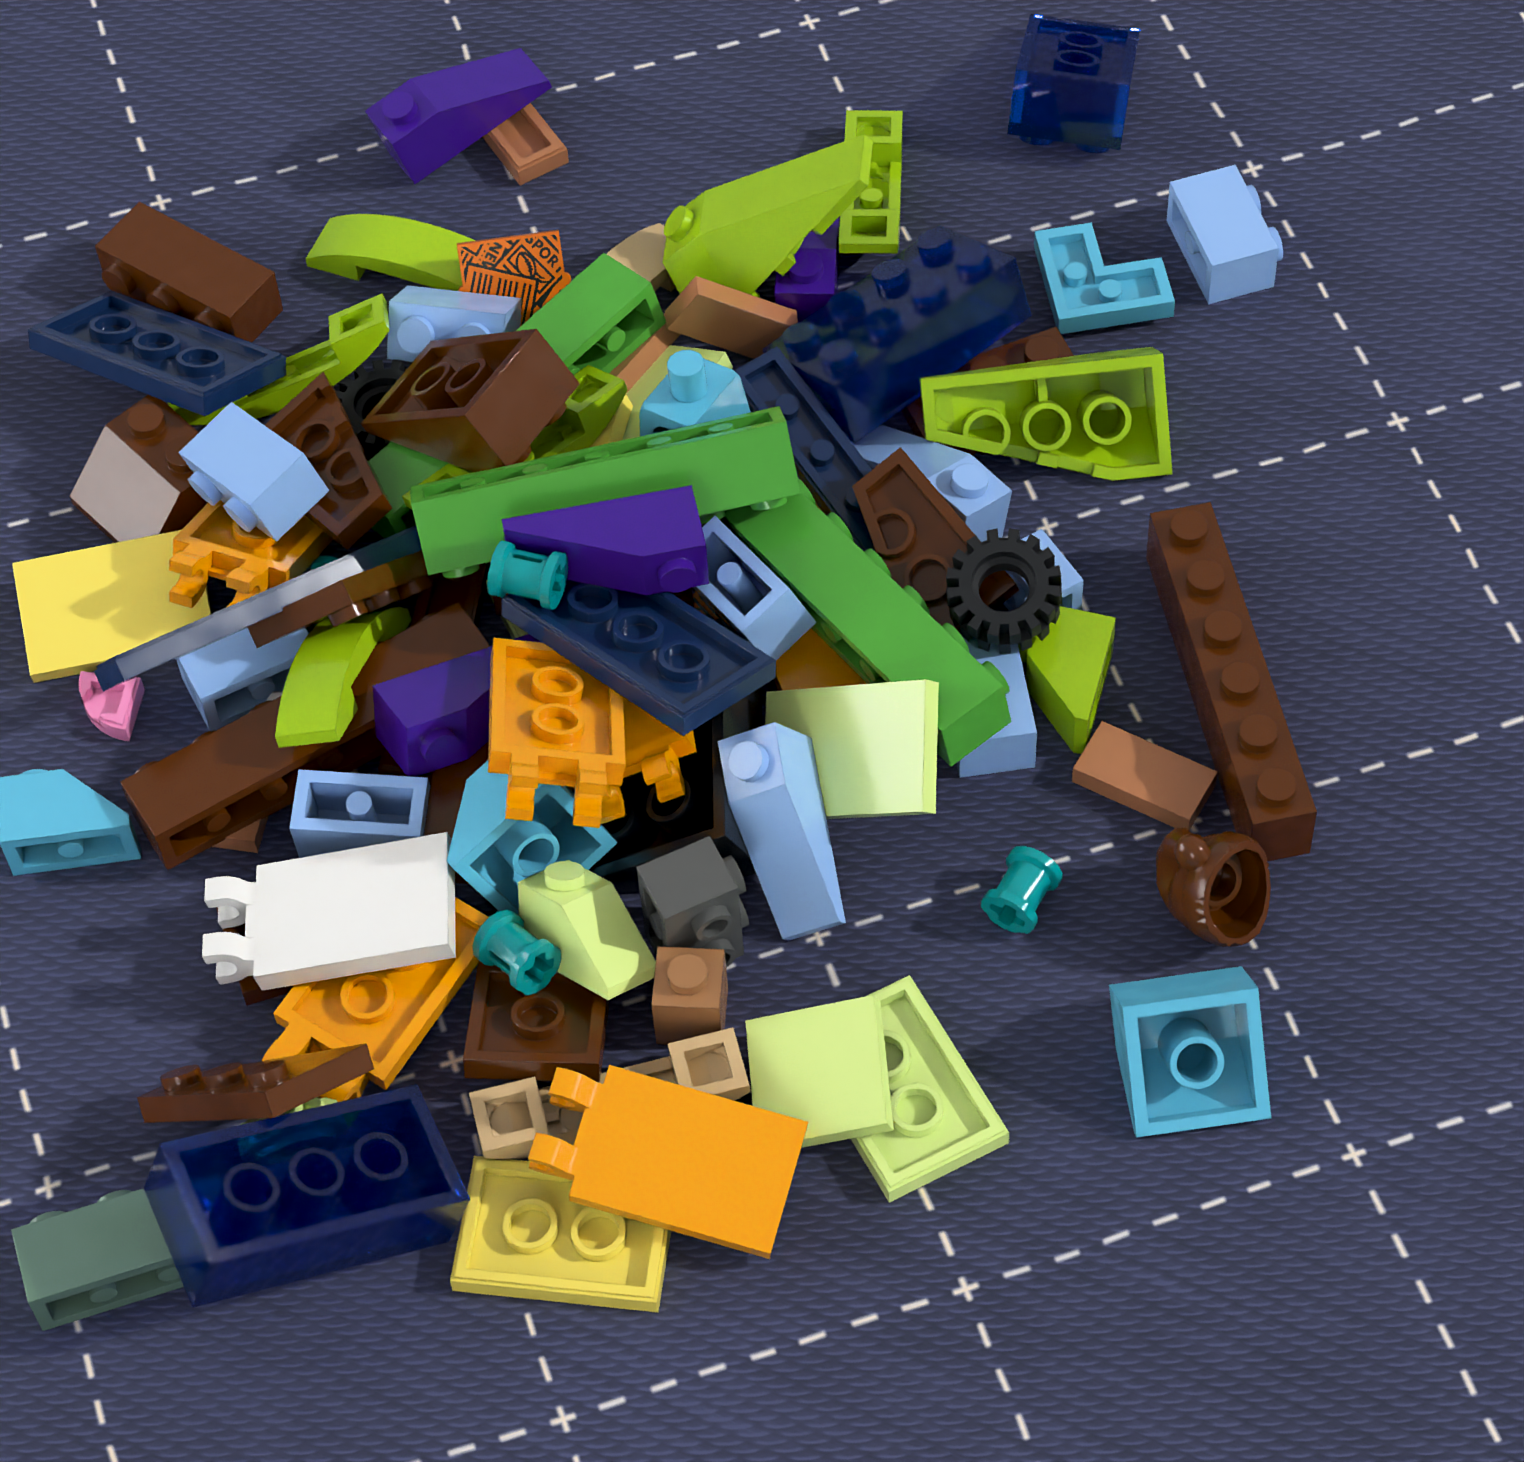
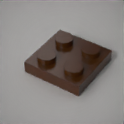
(535, 1033)

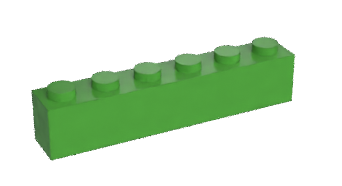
(589, 322)
(725, 461)
(872, 620)

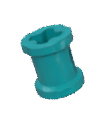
(528, 574)
(1021, 889)
(516, 952)

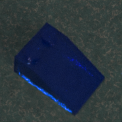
(1073, 83)

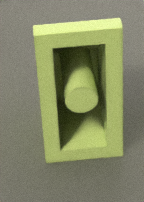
(589, 927)

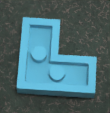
(1095, 295)

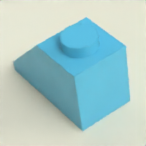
(60, 824)

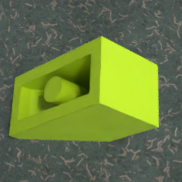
(1070, 672)

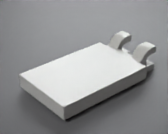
(335, 914)

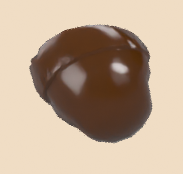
(1215, 884)

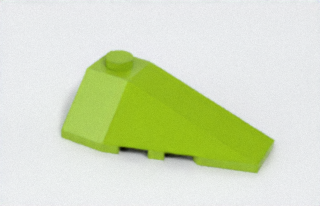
(760, 220)
(1070, 413)

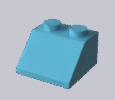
(501, 852)
(1191, 1051)

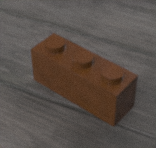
(188, 274)

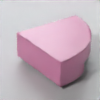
(114, 709)

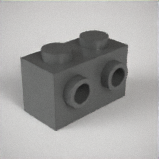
(694, 900)

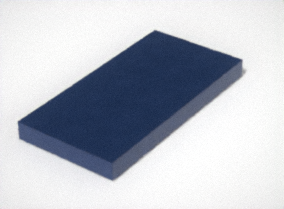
(157, 352)
(648, 650)

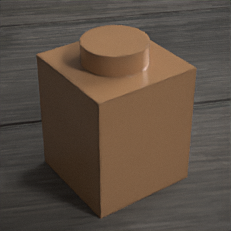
(688, 993)

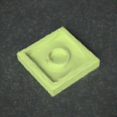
(823, 1069)

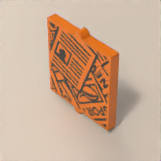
(516, 267)

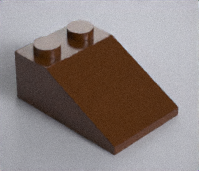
(476, 399)

